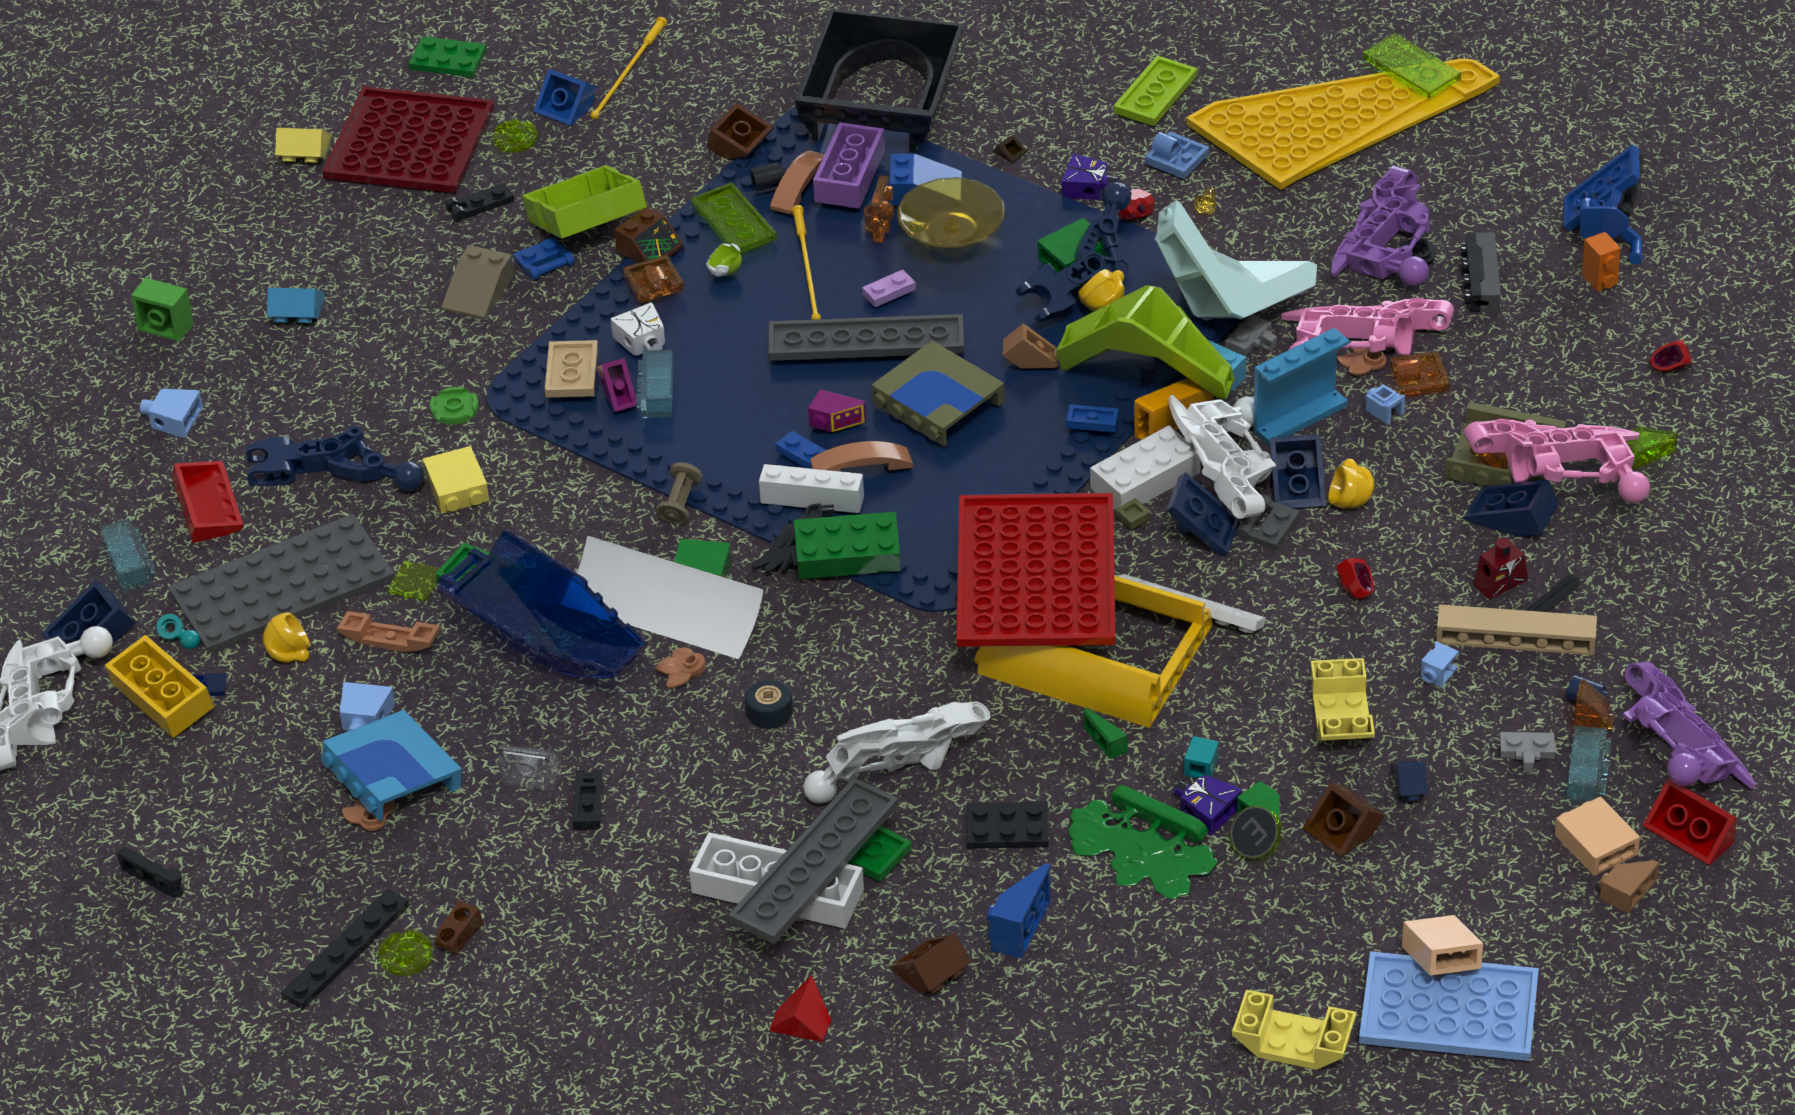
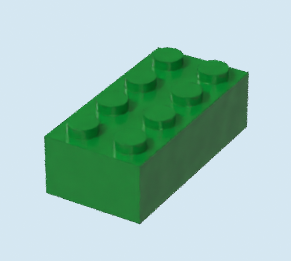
(847, 545)

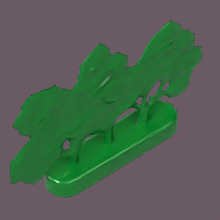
(1143, 852)

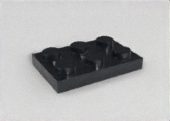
(1007, 825)

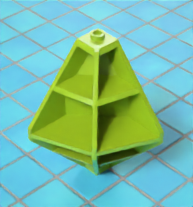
(1152, 326)

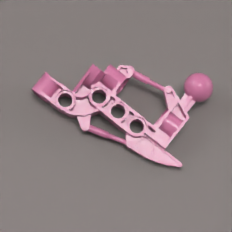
(1384, 325)
(1542, 449)

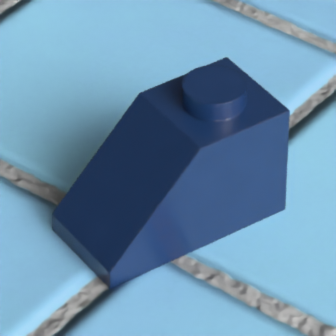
(1410, 779)

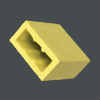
(456, 479)

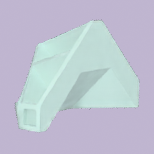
(1219, 284)

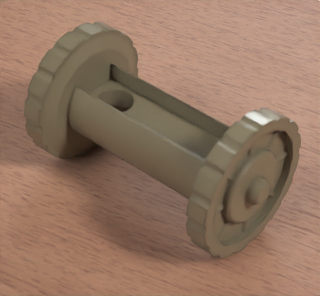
(674, 509)

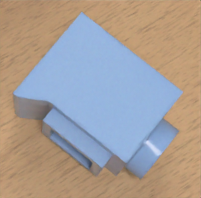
(1381, 400)
(1437, 664)

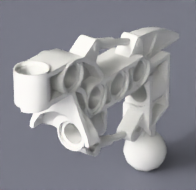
(1224, 462)
(31, 713)
(901, 741)

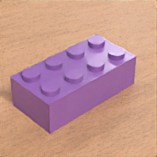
(849, 165)

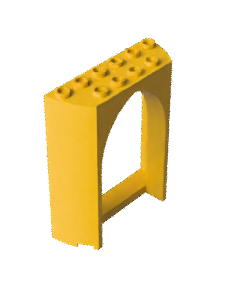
(1099, 681)

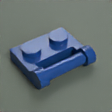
(543, 258)

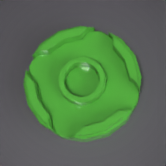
(460, 409)

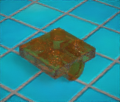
(878, 213)
(653, 278)
(1419, 374)

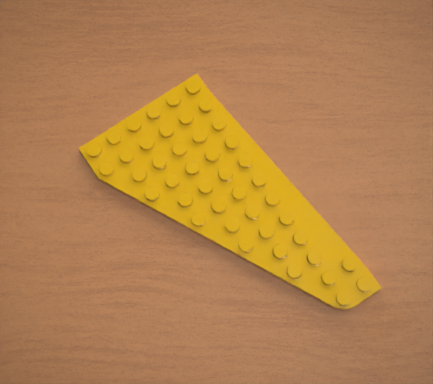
(1315, 125)

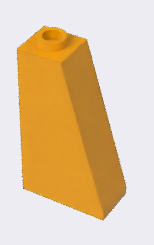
(1153, 410)

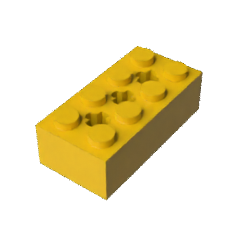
(159, 686)

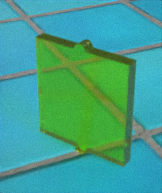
(414, 581)

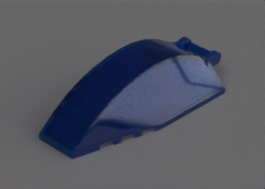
(542, 609)

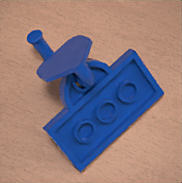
(1596, 200)

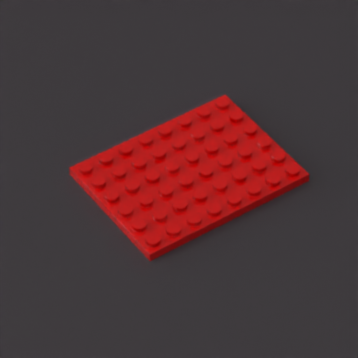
(1036, 570)

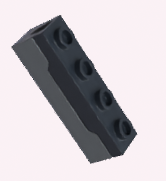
(1482, 272)

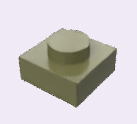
(1133, 513)

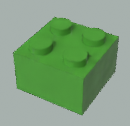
(162, 309)

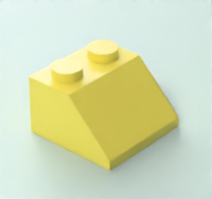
(302, 143)

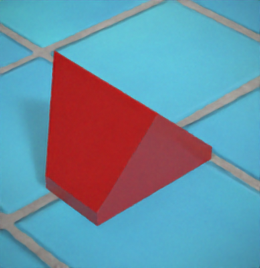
(803, 1014)

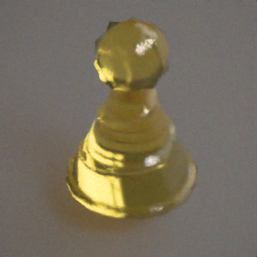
(1205, 203)

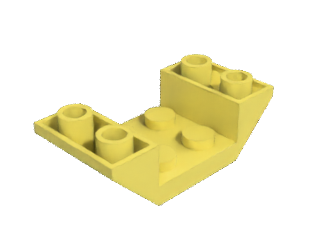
(1341, 699)
(1291, 1036)

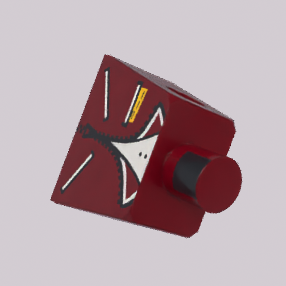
(1500, 569)

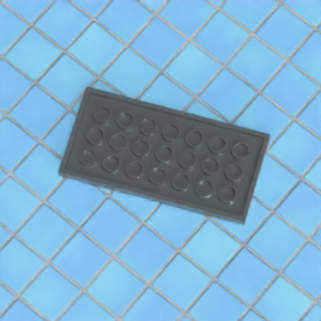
(285, 577)

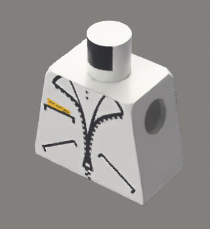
(639, 329)

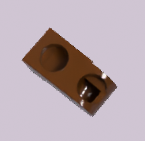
(458, 927)

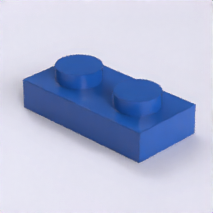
(1092, 418)
(798, 449)

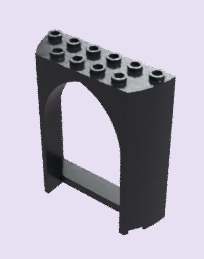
(863, 38)

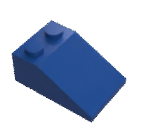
(911, 170)
(1019, 913)

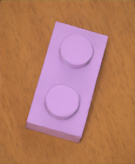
(888, 288)

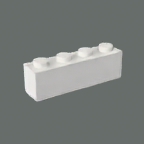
(811, 486)

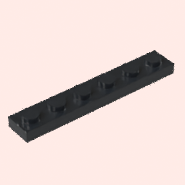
(345, 949)

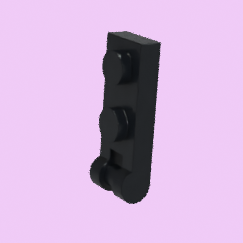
(479, 202)
(588, 799)
(151, 872)

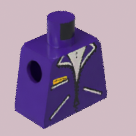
(1085, 178)
(1208, 801)

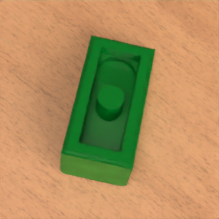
(1106, 735)

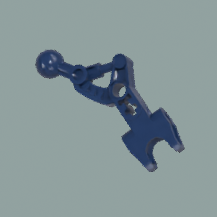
(1057, 287)
(331, 454)

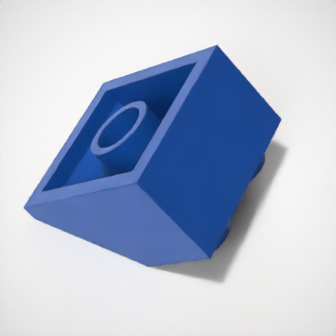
(564, 97)

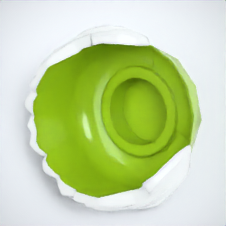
(725, 260)

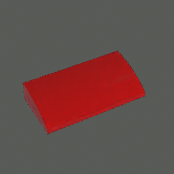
(206, 500)

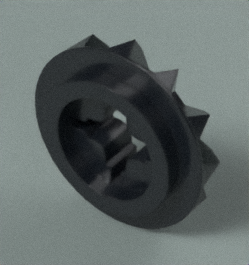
(1427, 248)

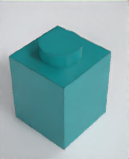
(1201, 757)

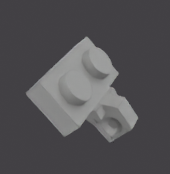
(1250, 334)
(1527, 747)

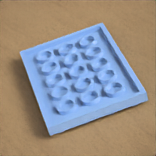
(1455, 1012)

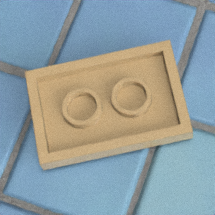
(571, 368)

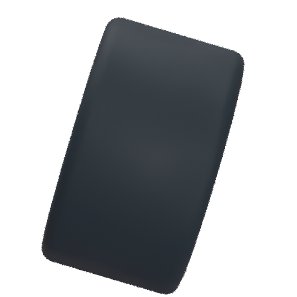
(769, 703)

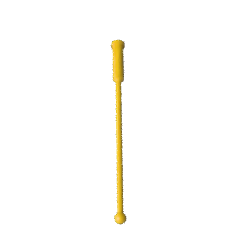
(648, 40)
(798, 212)

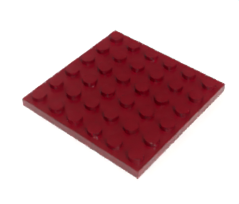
(408, 139)

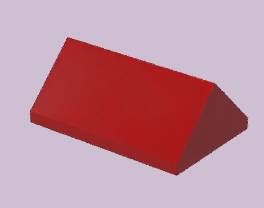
(1691, 822)

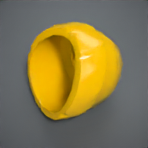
(1102, 289)
(1350, 486)
(286, 639)

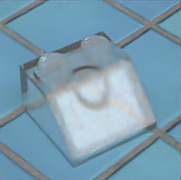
(529, 767)

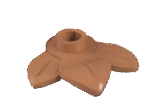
(1362, 361)
(681, 666)
(359, 815)

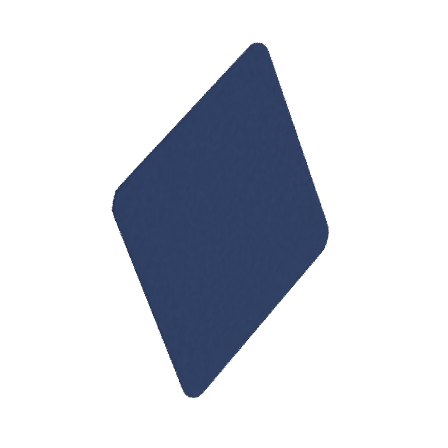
(739, 404)

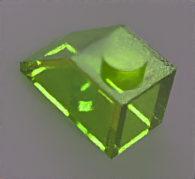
(1651, 445)

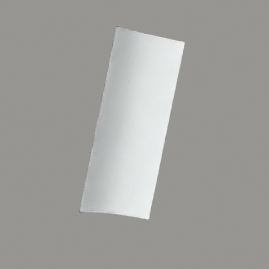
(672, 597)

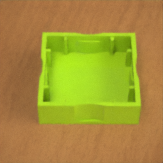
(584, 201)

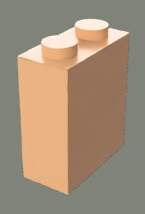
(1597, 835)
(1442, 945)

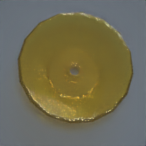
(951, 212)

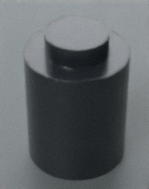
(766, 176)

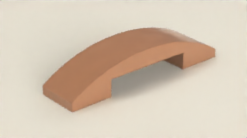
(795, 180)
(863, 454)
(391, 637)

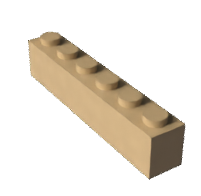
(1516, 629)

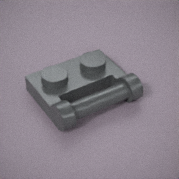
(1274, 528)

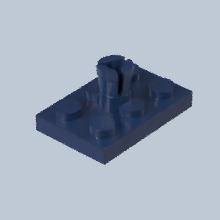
(1202, 515)

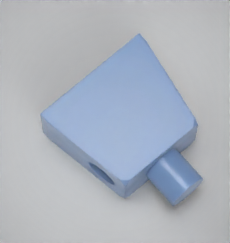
(173, 410)
(364, 704)

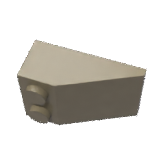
(478, 282)

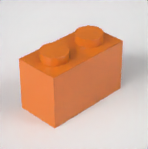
(1601, 261)

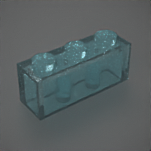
(655, 383)
(127, 554)
(1588, 764)

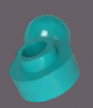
(189, 639)

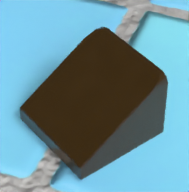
(1010, 149)

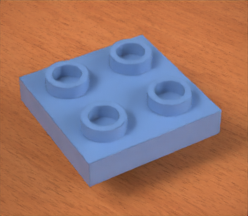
(1175, 154)

